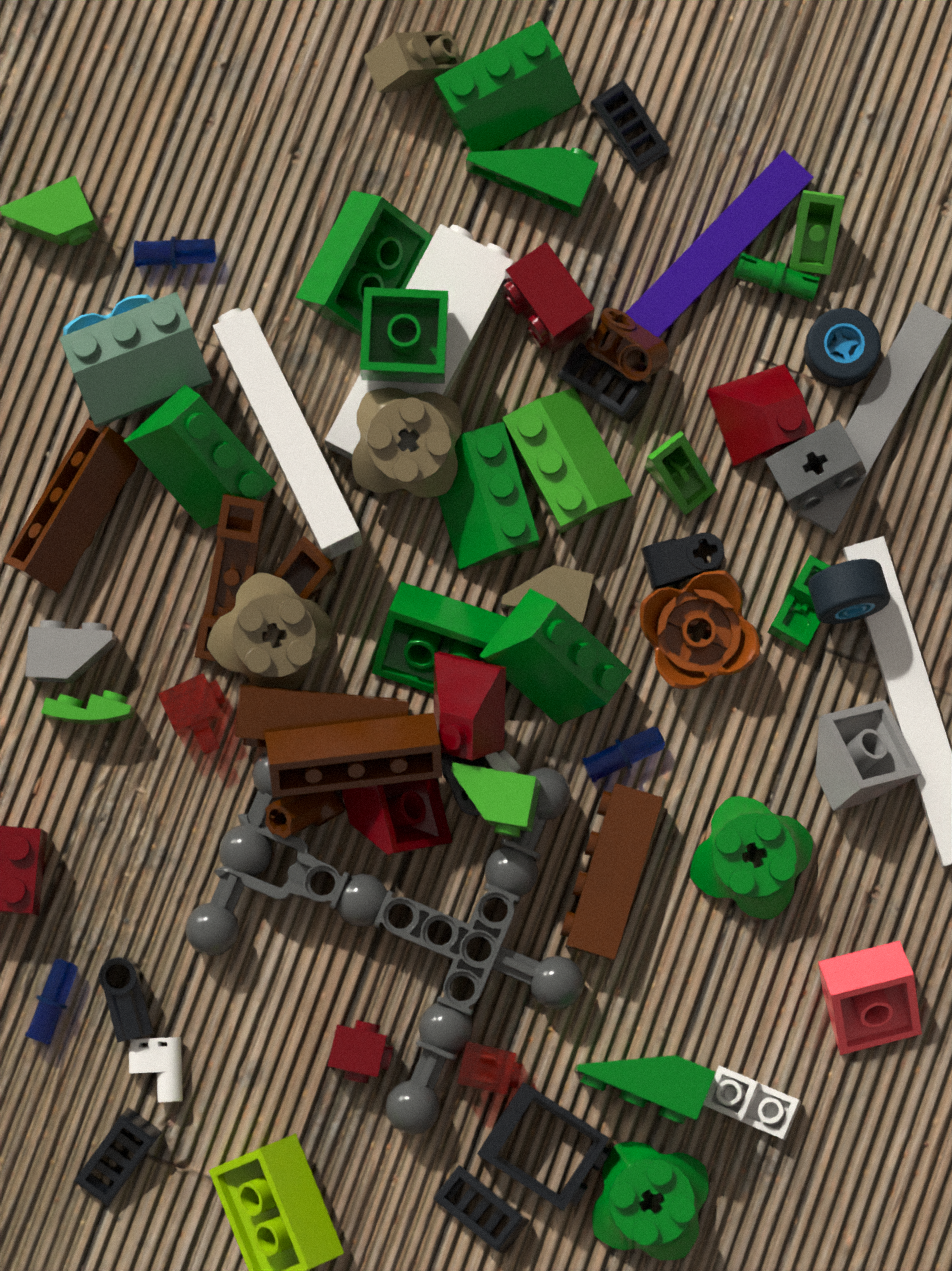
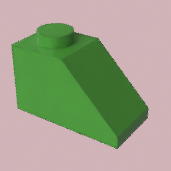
(53, 214)
(501, 797)

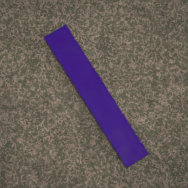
(720, 245)

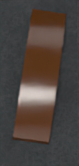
(233, 561)

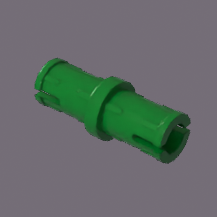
(776, 277)

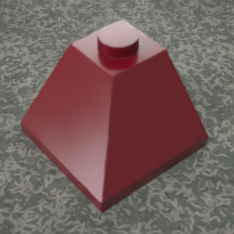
(760, 414)
(469, 705)
(399, 815)

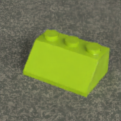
(276, 1209)

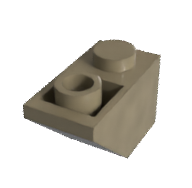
(411, 59)
(561, 584)

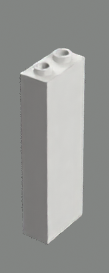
(474, 283)
(287, 433)

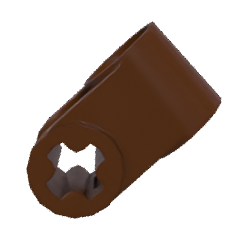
(619, 345)

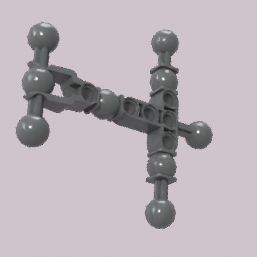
(366, 902)

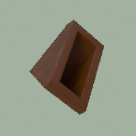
(306, 569)

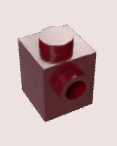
(360, 1051)

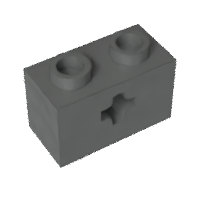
(834, 454)

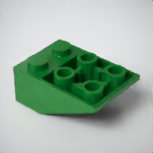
(664, 1081)

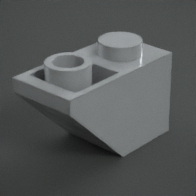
(64, 653)

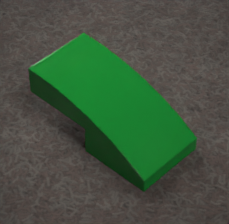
(797, 617)

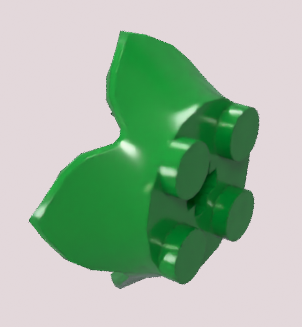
(719, 864)
(631, 1172)

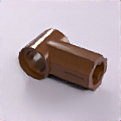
(300, 811)

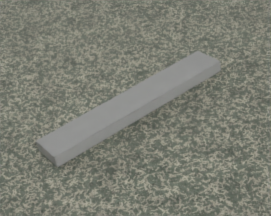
(884, 403)

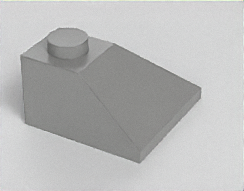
(862, 755)

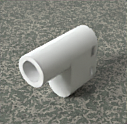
(159, 1059)

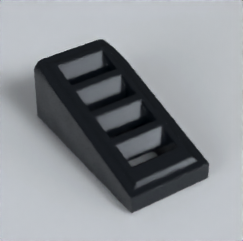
(631, 105)
(633, 402)
(140, 1128)
(509, 1233)

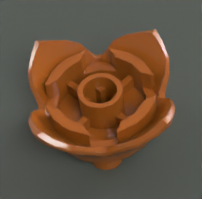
(710, 600)

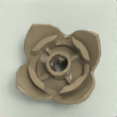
(379, 461)
(238, 639)

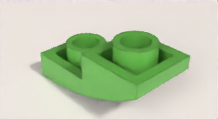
(100, 710)

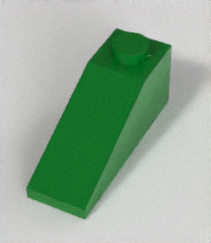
(544, 174)

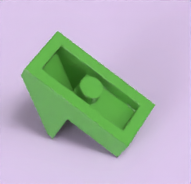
(816, 232)

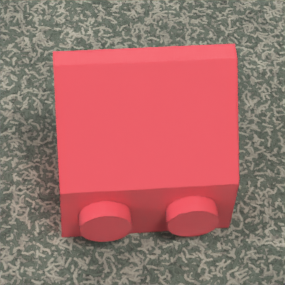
(870, 997)

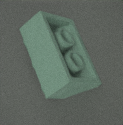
(135, 359)

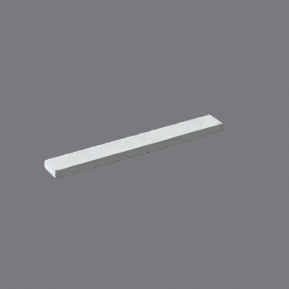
(911, 698)

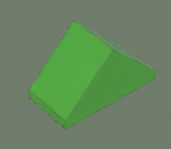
(680, 473)

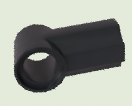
(126, 1004)

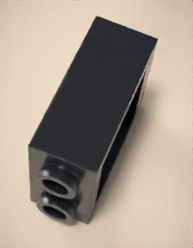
(574, 1188)

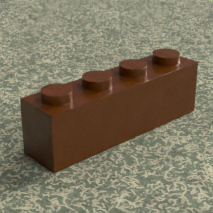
(72, 507)
(279, 709)
(353, 755)
(613, 872)

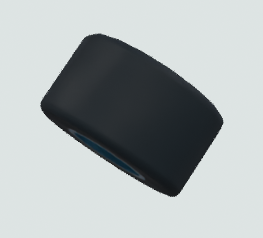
(848, 334)
(849, 591)

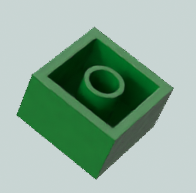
(404, 335)

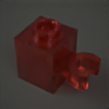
(192, 707)
(489, 1068)

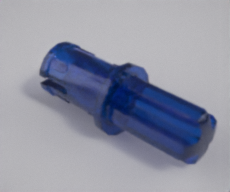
(174, 252)
(623, 753)
(52, 1001)

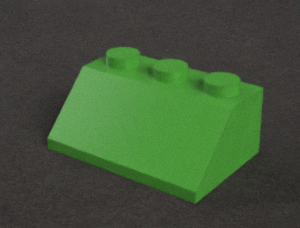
(565, 459)

